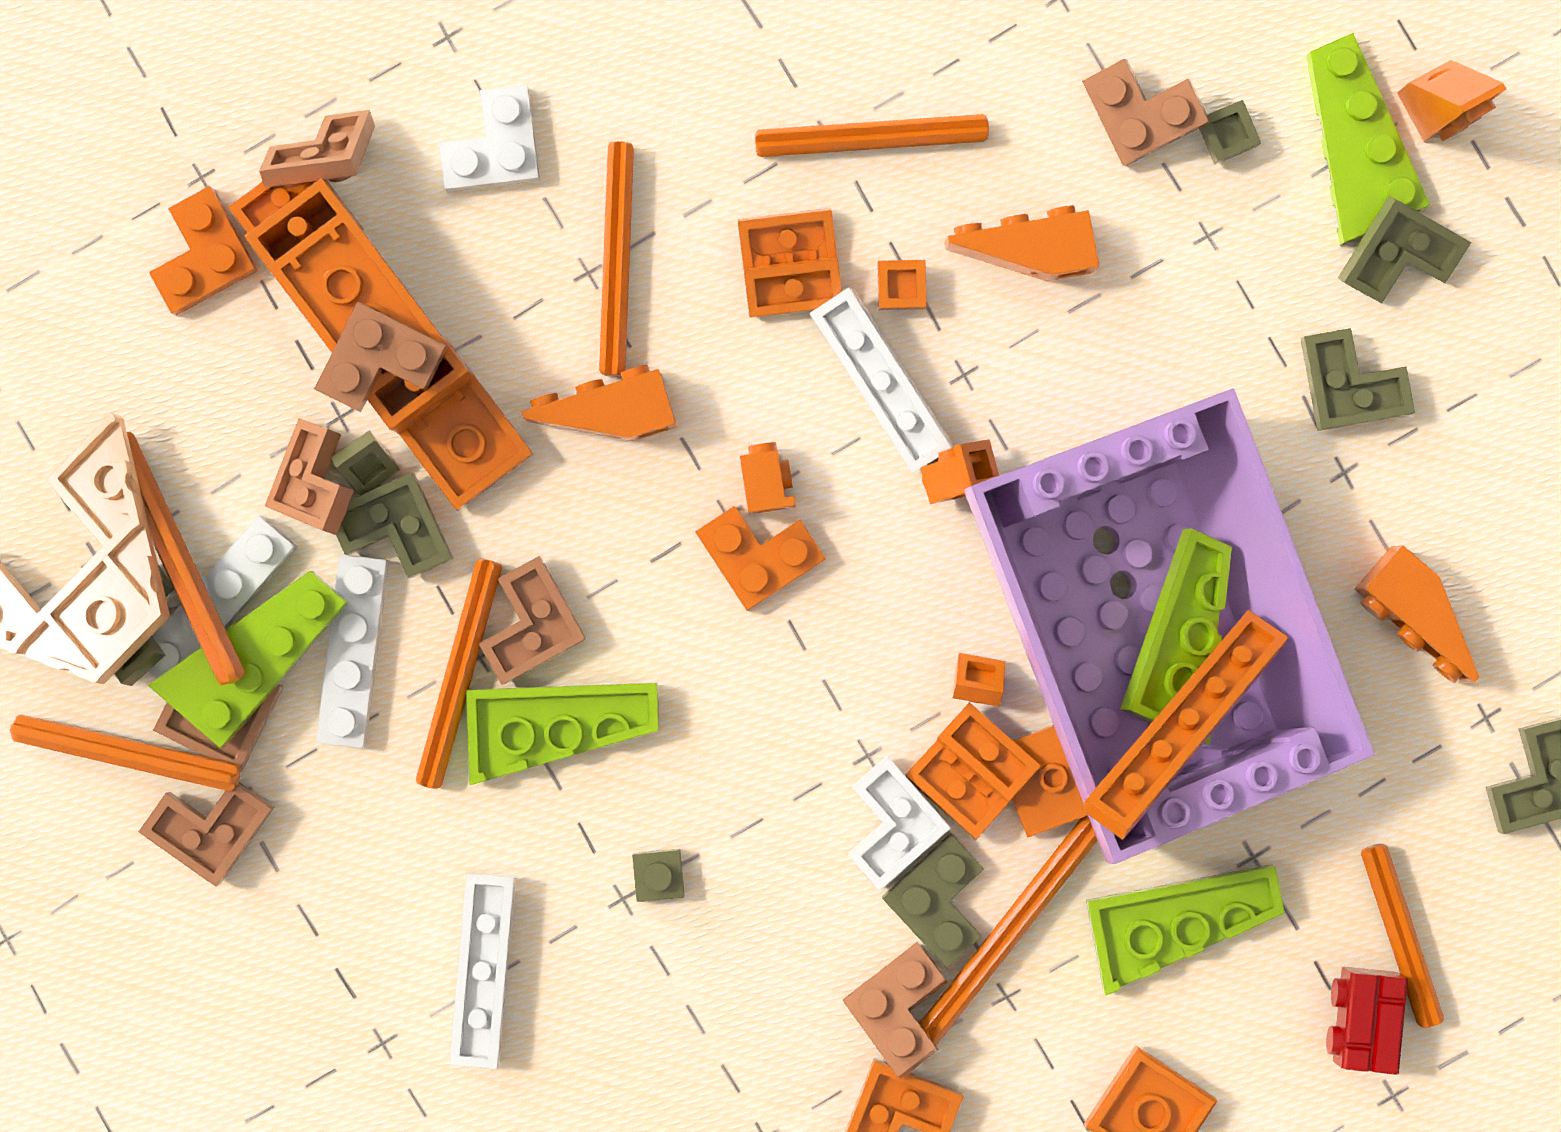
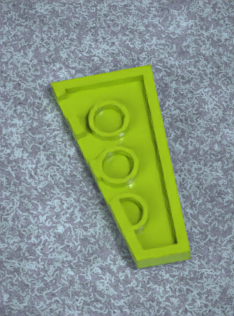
(1358, 139)
(1182, 624)
(268, 646)
(544, 724)
(1162, 924)

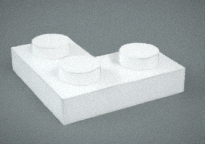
(505, 153)
(906, 827)

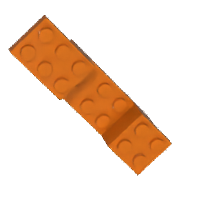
(328, 267)

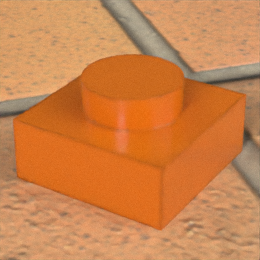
(901, 285)
(979, 679)

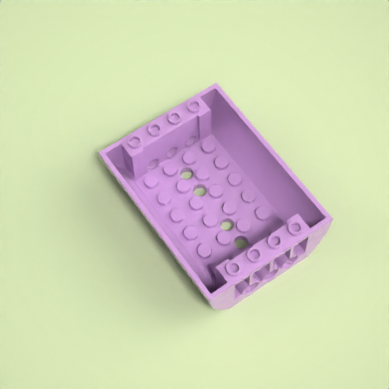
(1084, 642)

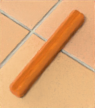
(1402, 935)

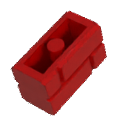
(1368, 1020)

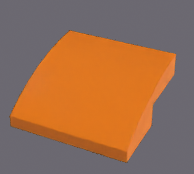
(789, 261)
(972, 771)

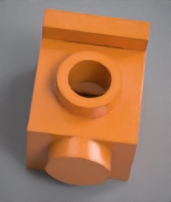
(958, 470)
(766, 479)

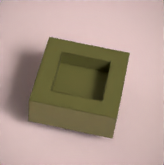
(1229, 132)
(365, 463)
(658, 875)

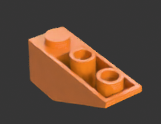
(1449, 99)
(1037, 248)
(618, 410)
(1417, 604)

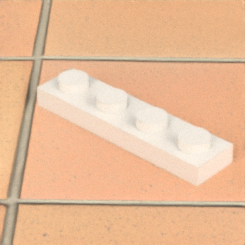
(881, 379)
(231, 587)
(352, 652)
(482, 970)

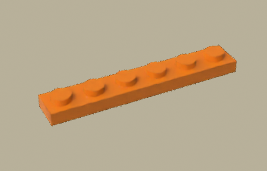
(1184, 725)

